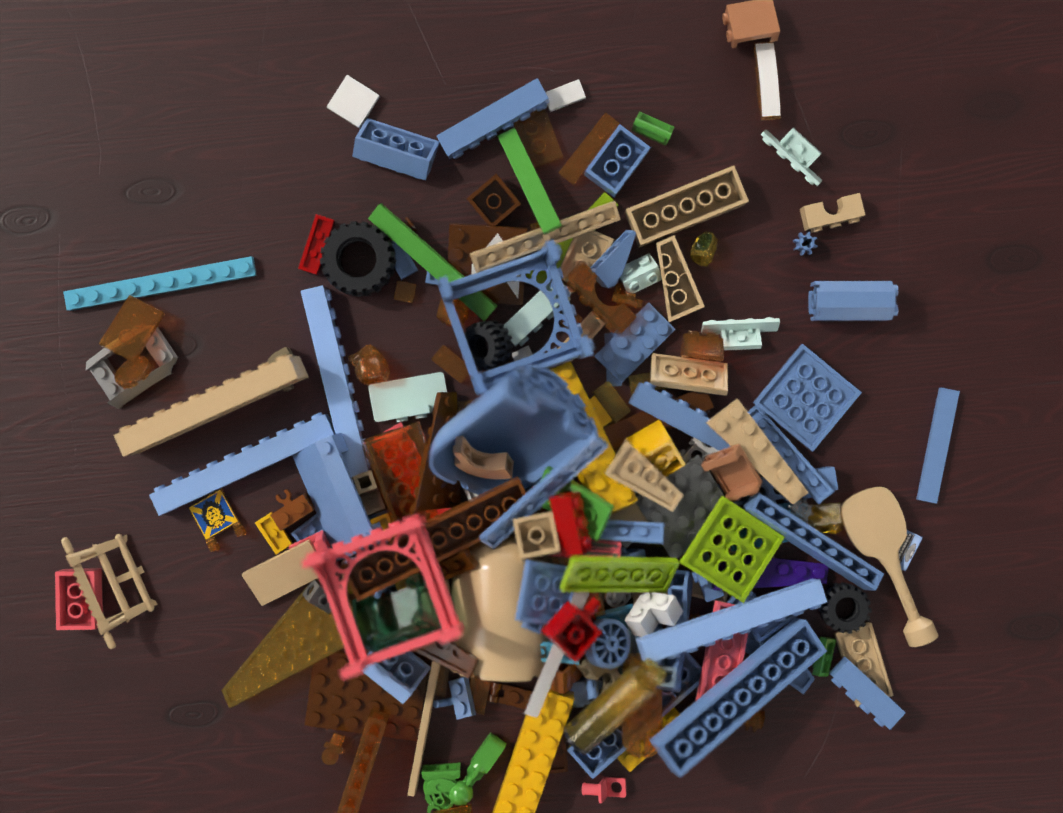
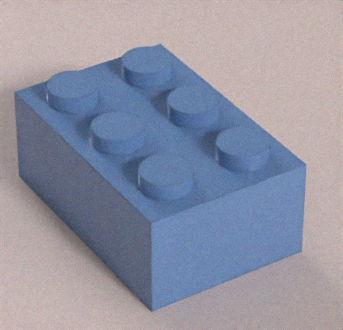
(617, 160)

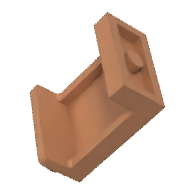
(751, 21)
(733, 472)

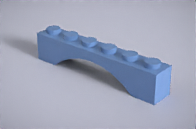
(681, 588)

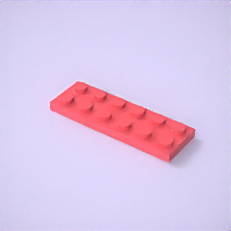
(721, 657)

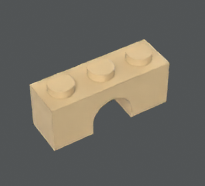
(849, 209)

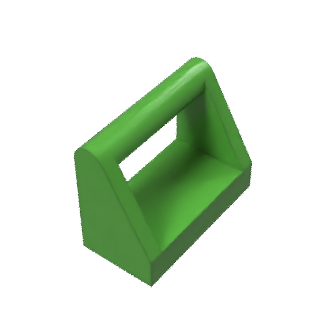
(652, 128)

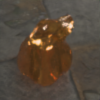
(370, 365)

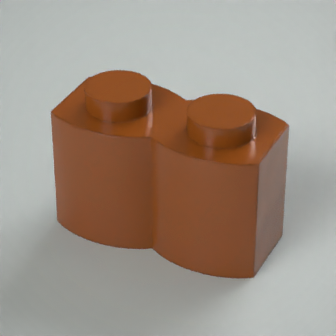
(565, 677)

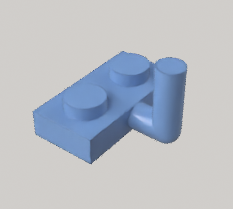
(460, 698)

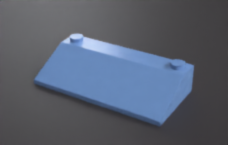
(333, 490)

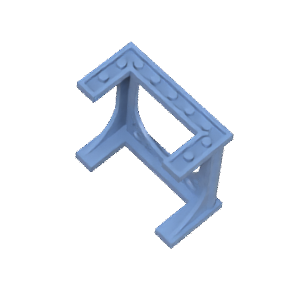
(544, 260)

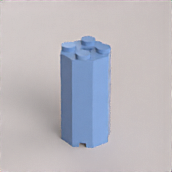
(852, 301)

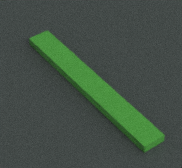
(427, 257)

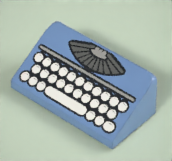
(908, 549)

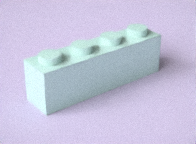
(530, 317)

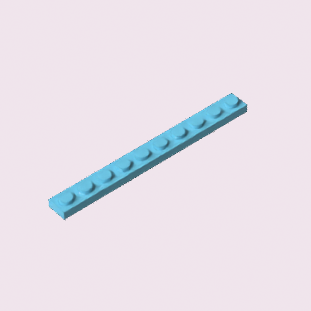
(160, 283)

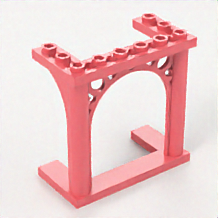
(324, 566)

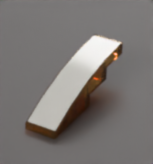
(767, 81)

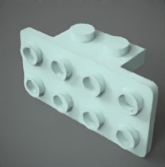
(406, 397)

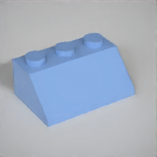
(398, 674)

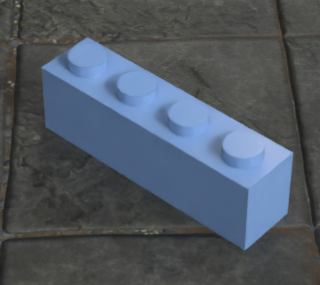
(867, 693)

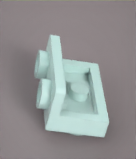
(640, 274)

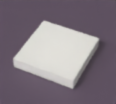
(353, 101)

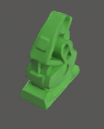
(438, 783)

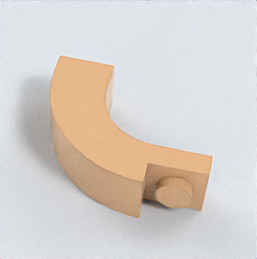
(480, 463)

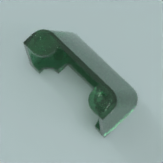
(396, 615)

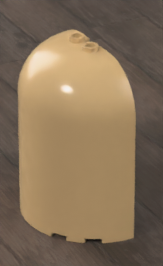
(488, 606)

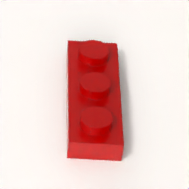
(311, 256)

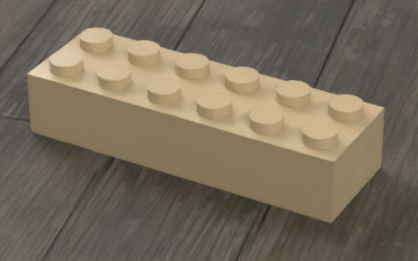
(686, 206)

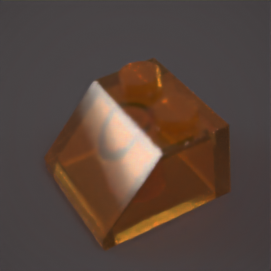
(702, 347)

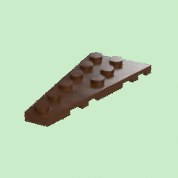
(432, 491)

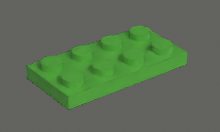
(595, 508)

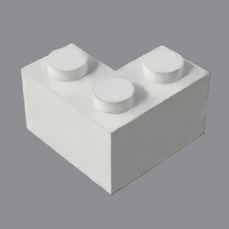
(653, 609)

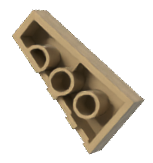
(678, 284)

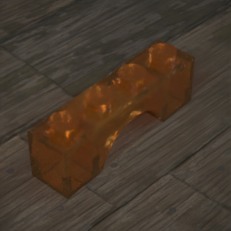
(582, 281)

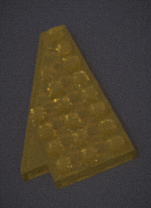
(293, 644)

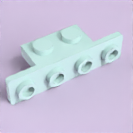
(797, 151)
(741, 333)

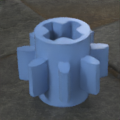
(802, 238)

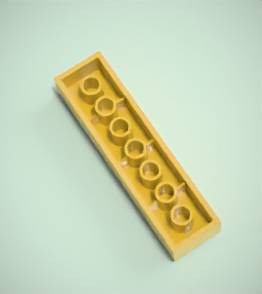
(593, 475)
(534, 755)

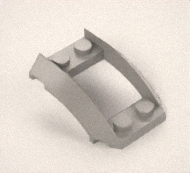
(105, 373)

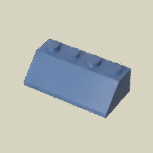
(395, 149)

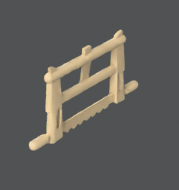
(75, 560)

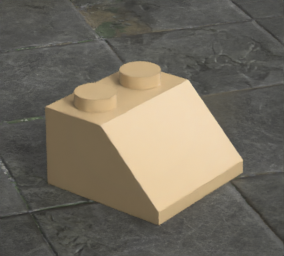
(536, 536)

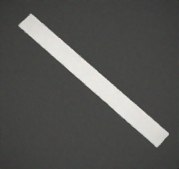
(550, 667)

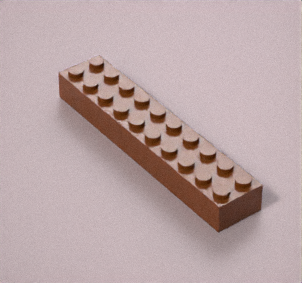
(448, 533)

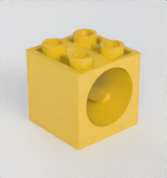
(657, 448)

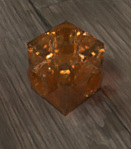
(461, 309)

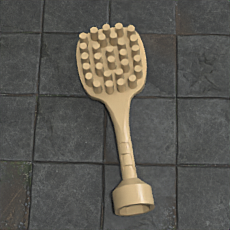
(878, 531)

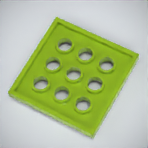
(730, 536)

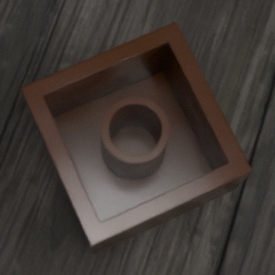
(494, 201)

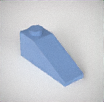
(613, 261)

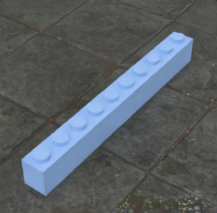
(335, 376)
(241, 465)
(731, 620)

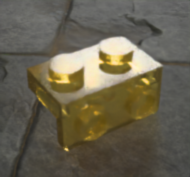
(826, 518)

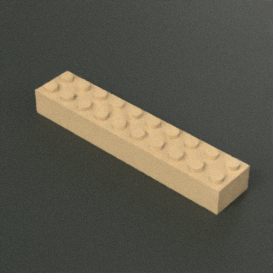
(210, 405)

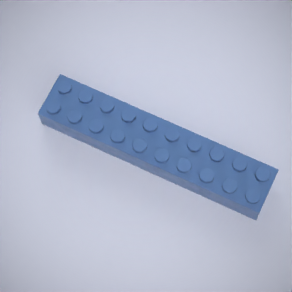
(738, 696)

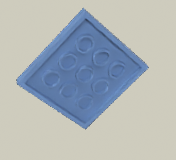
(807, 397)

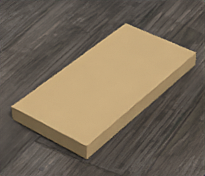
(689, 374)
(280, 574)
(863, 651)

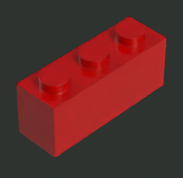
(570, 523)

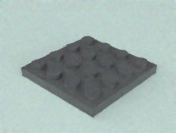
(691, 512)

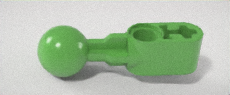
(480, 764)

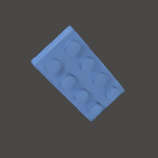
(635, 343)

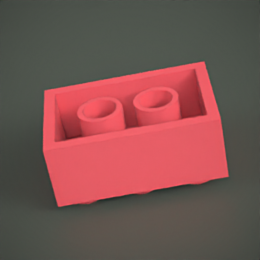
(71, 608)

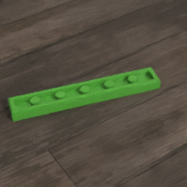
(529, 181)

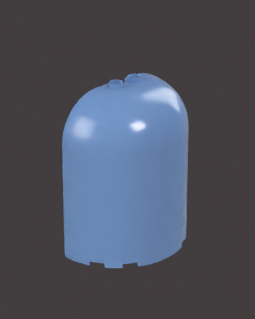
(524, 415)

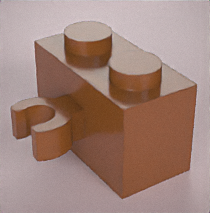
(292, 510)

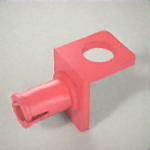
(604, 788)

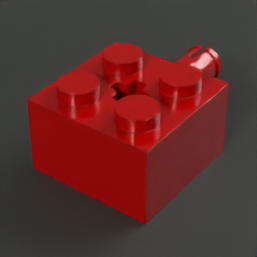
(572, 629)

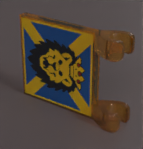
(214, 516)

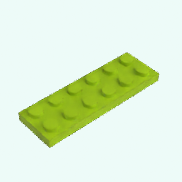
(619, 574)

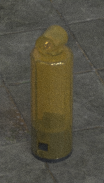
(614, 706)

